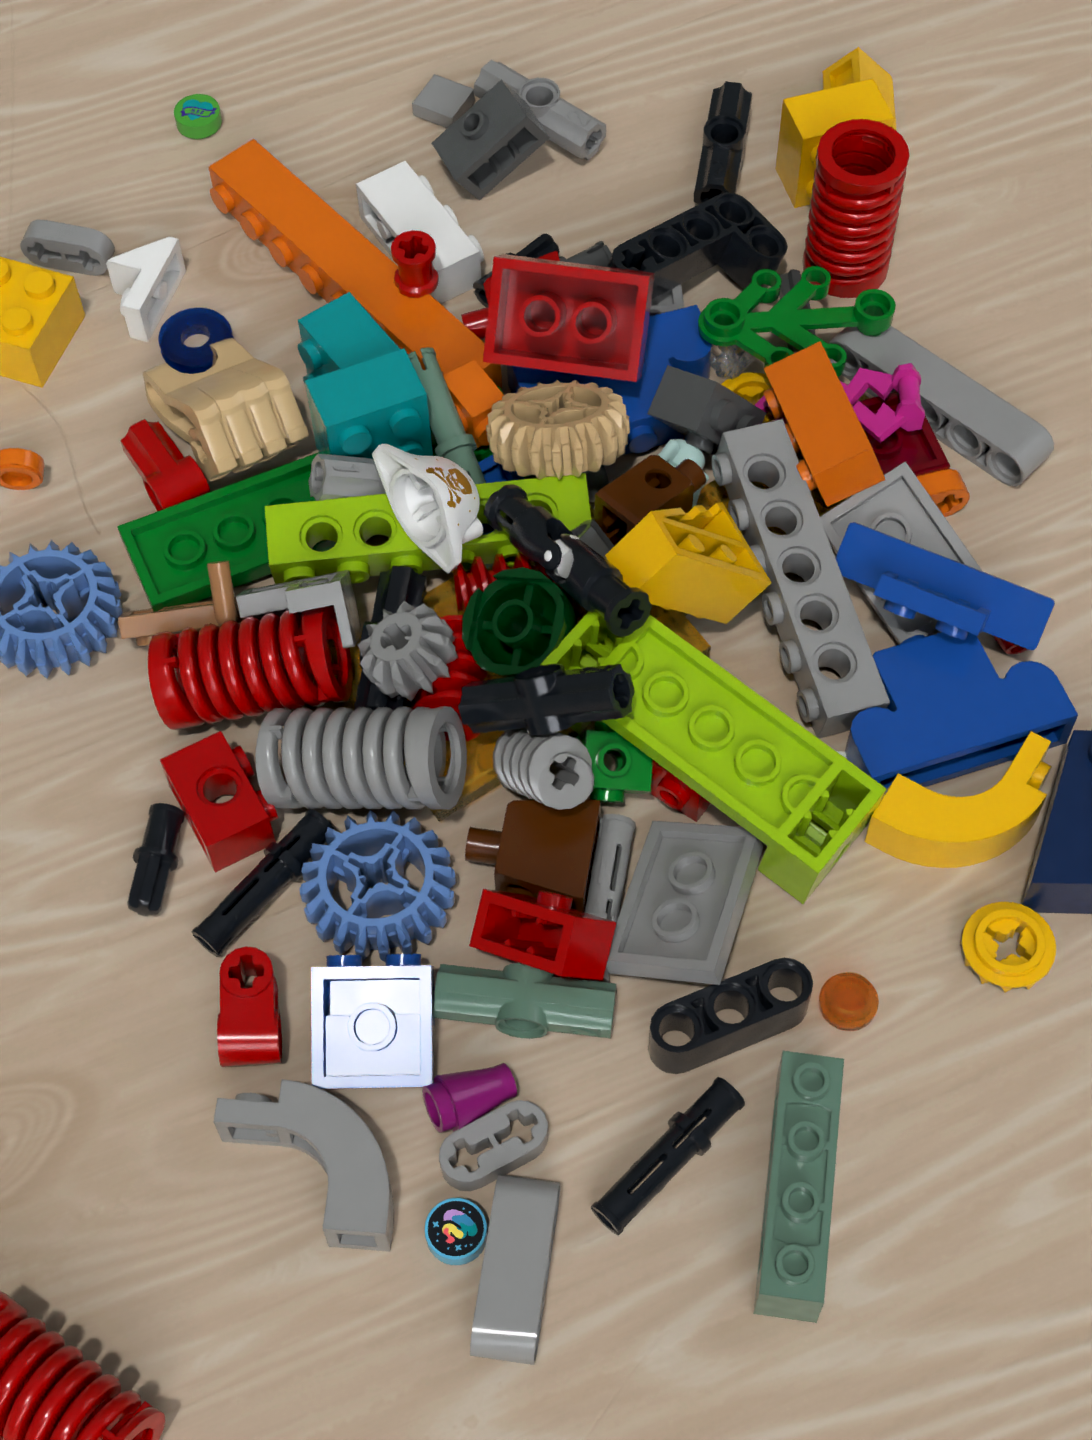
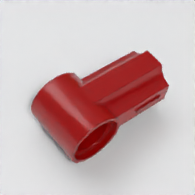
(164, 470)

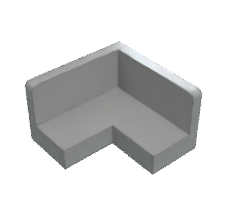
(306, 595)

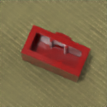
(543, 933)

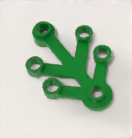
(732, 322)

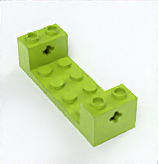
(732, 749)

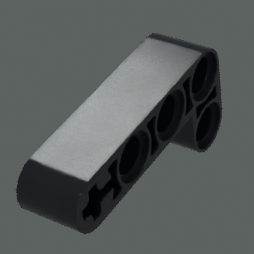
(716, 232)

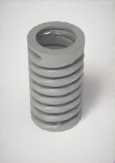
(360, 757)

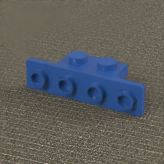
(942, 588)

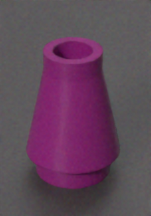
(467, 1095)

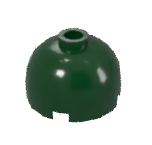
(516, 621)

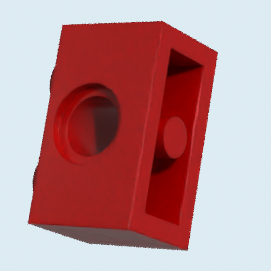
(224, 829)

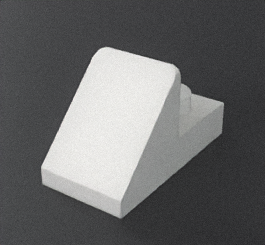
(147, 283)

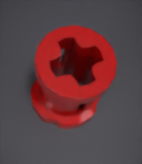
(414, 255)

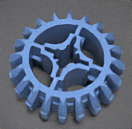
(74, 587)
(367, 858)

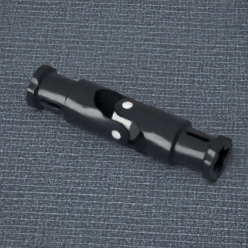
(568, 560)

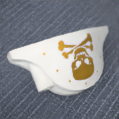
(431, 502)

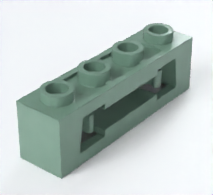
(799, 1187)

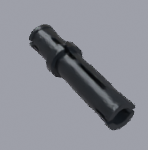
(280, 865)
(715, 1104)

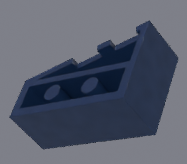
(1063, 860)

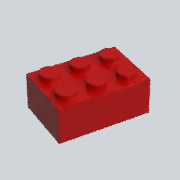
(568, 317)

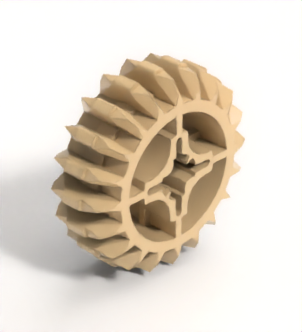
(558, 429)

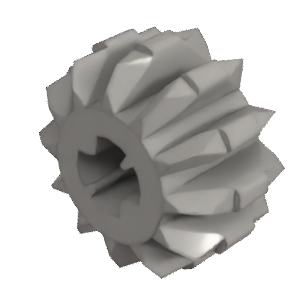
(407, 651)

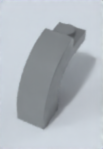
(333, 1134)

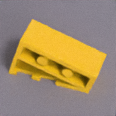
(691, 562)

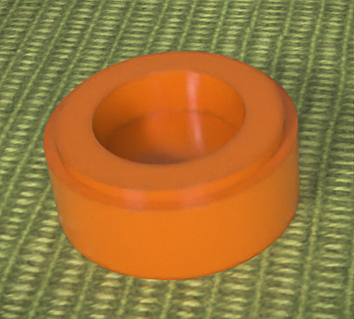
(20, 469)

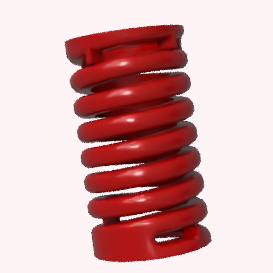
(855, 204)
(248, 668)
(57, 1393)

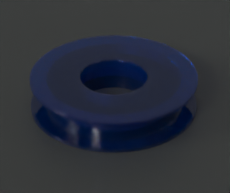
(188, 323)

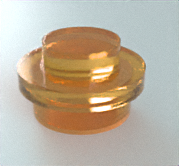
(848, 1001)

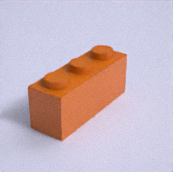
(822, 425)

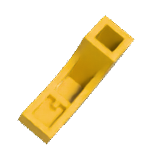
(962, 830)

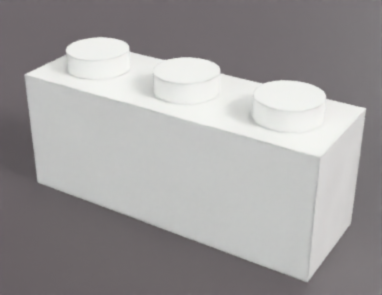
(404, 202)

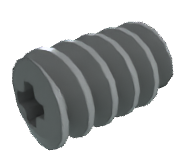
(544, 767)

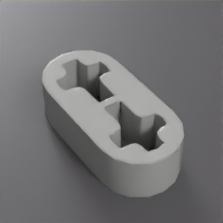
(67, 247)
(487, 1133)

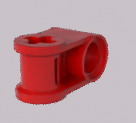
(248, 1017)

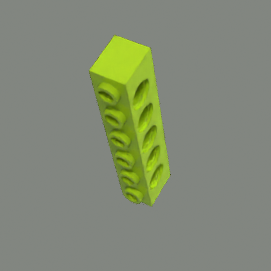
(352, 520)

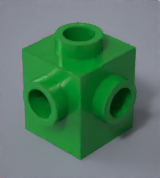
(631, 770)

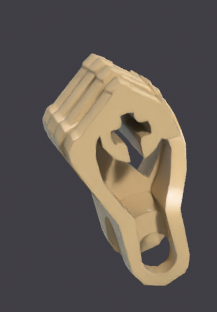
(231, 412)

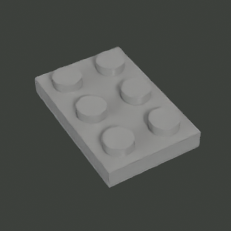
(907, 513)
(685, 902)

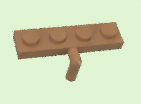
(223, 607)

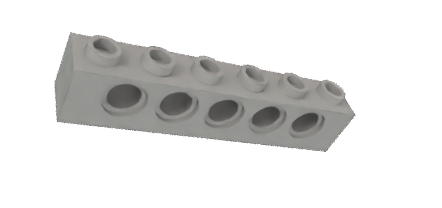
(768, 456)

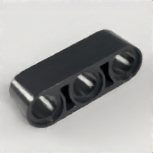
(745, 993)

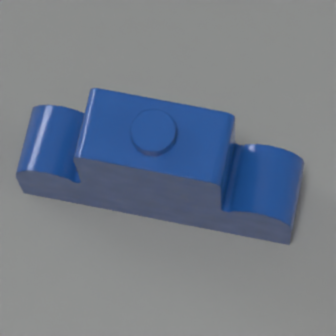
(670, 341)
(954, 712)

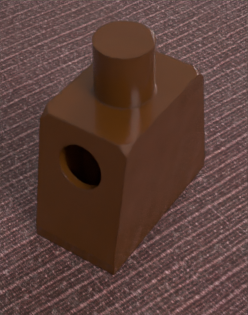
(643, 489)
(540, 849)

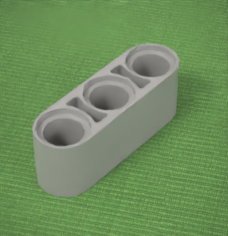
(515, 1269)

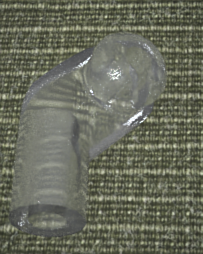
(730, 362)

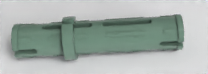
(444, 417)

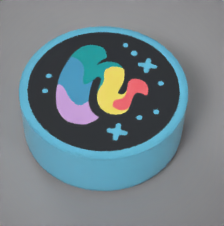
(456, 1231)

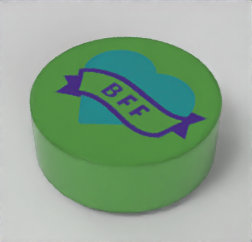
(197, 116)

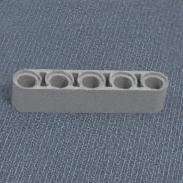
(957, 407)

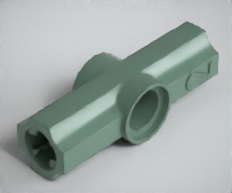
(524, 1001)

